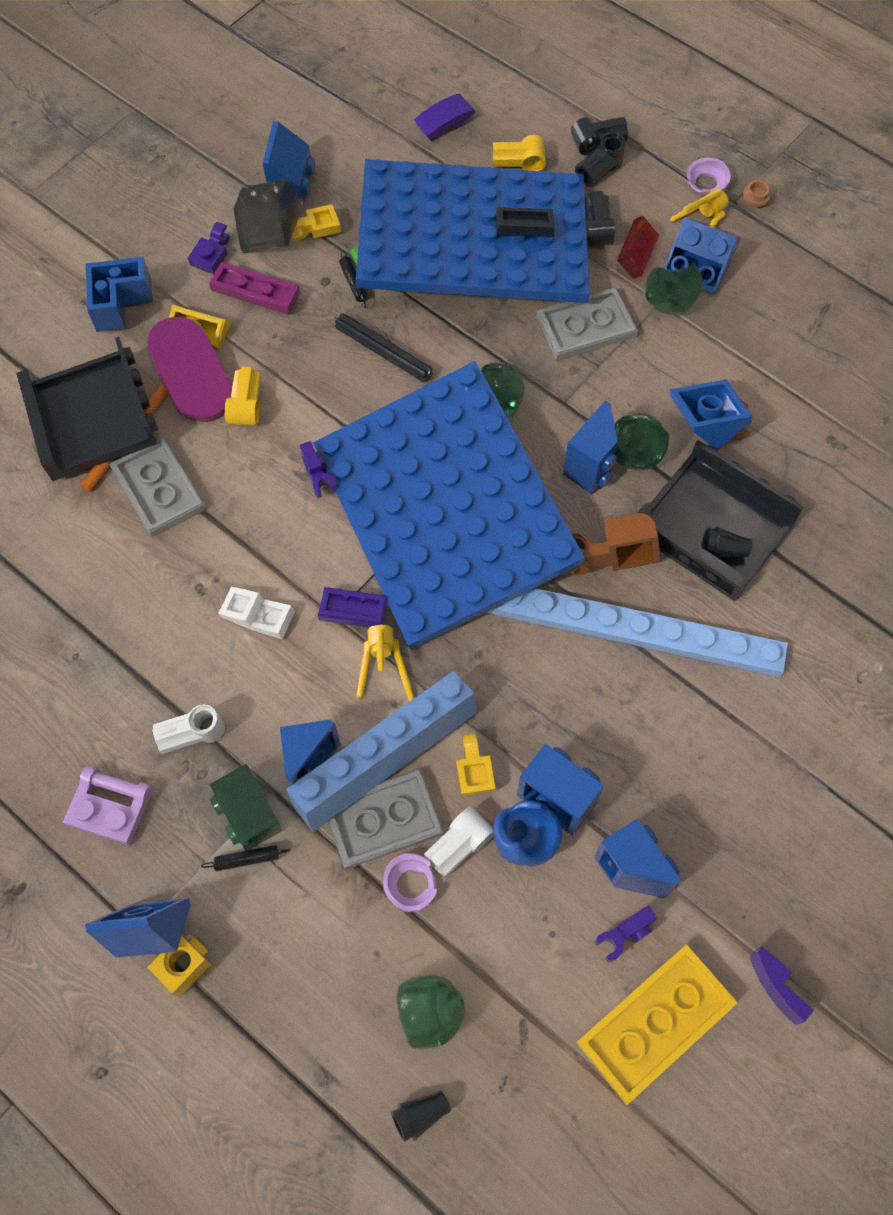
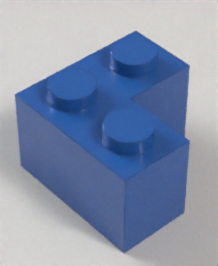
(114, 285)

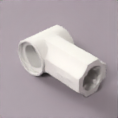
(186, 729)
(466, 835)

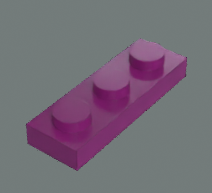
(254, 288)

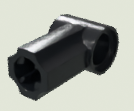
(589, 133)
(603, 159)
(599, 224)

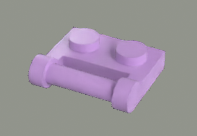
(104, 816)

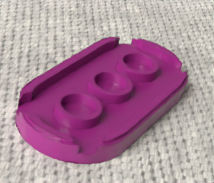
(189, 368)

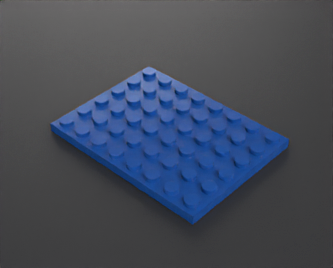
(438, 234)
(447, 505)

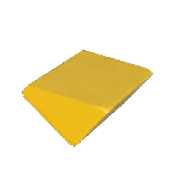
(214, 327)

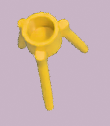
(709, 205)
(380, 645)

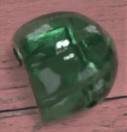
(673, 290)
(506, 386)
(642, 444)
(429, 1010)

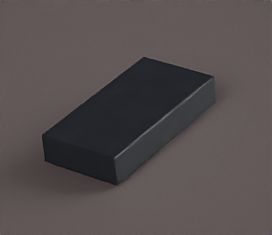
(525, 222)

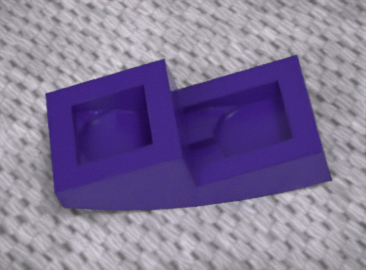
(448, 112)
(772, 976)

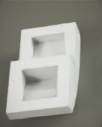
(256, 613)

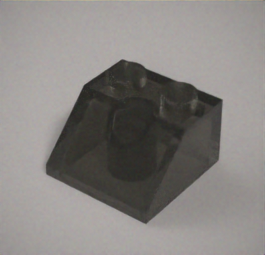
(266, 215)

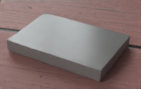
(583, 327)
(158, 487)
(386, 820)

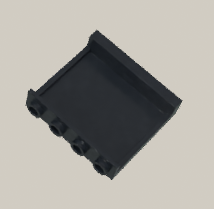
(88, 413)
(723, 494)

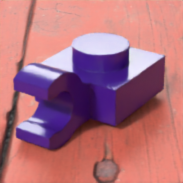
(210, 253)
(314, 464)
(635, 927)

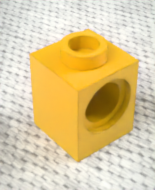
(179, 982)

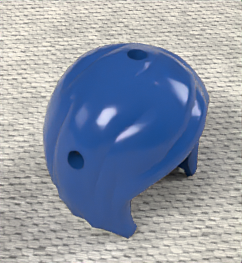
(534, 833)

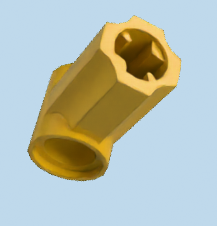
(528, 153)
(244, 406)

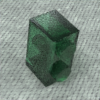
(245, 808)

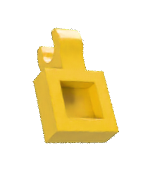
(319, 221)
(474, 772)

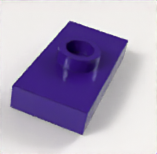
(352, 607)

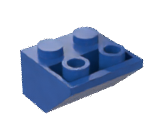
(706, 247)
(636, 862)

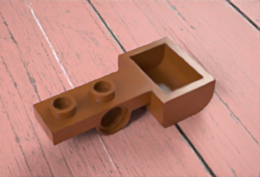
(629, 544)

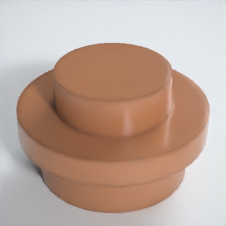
(757, 193)

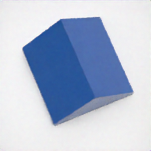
(712, 411)
(307, 747)
(142, 928)

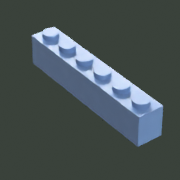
(382, 751)

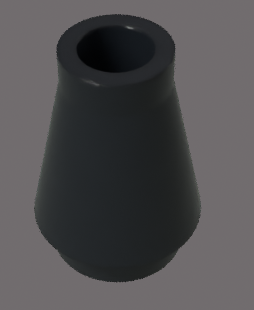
(725, 543)
(419, 1114)

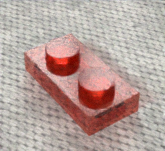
(638, 247)

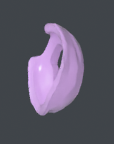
(708, 167)
(401, 865)

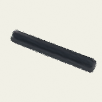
(383, 347)

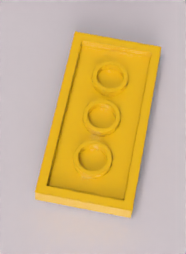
(656, 1024)

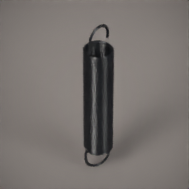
(350, 274)
(245, 858)

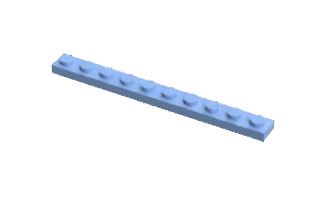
(647, 630)

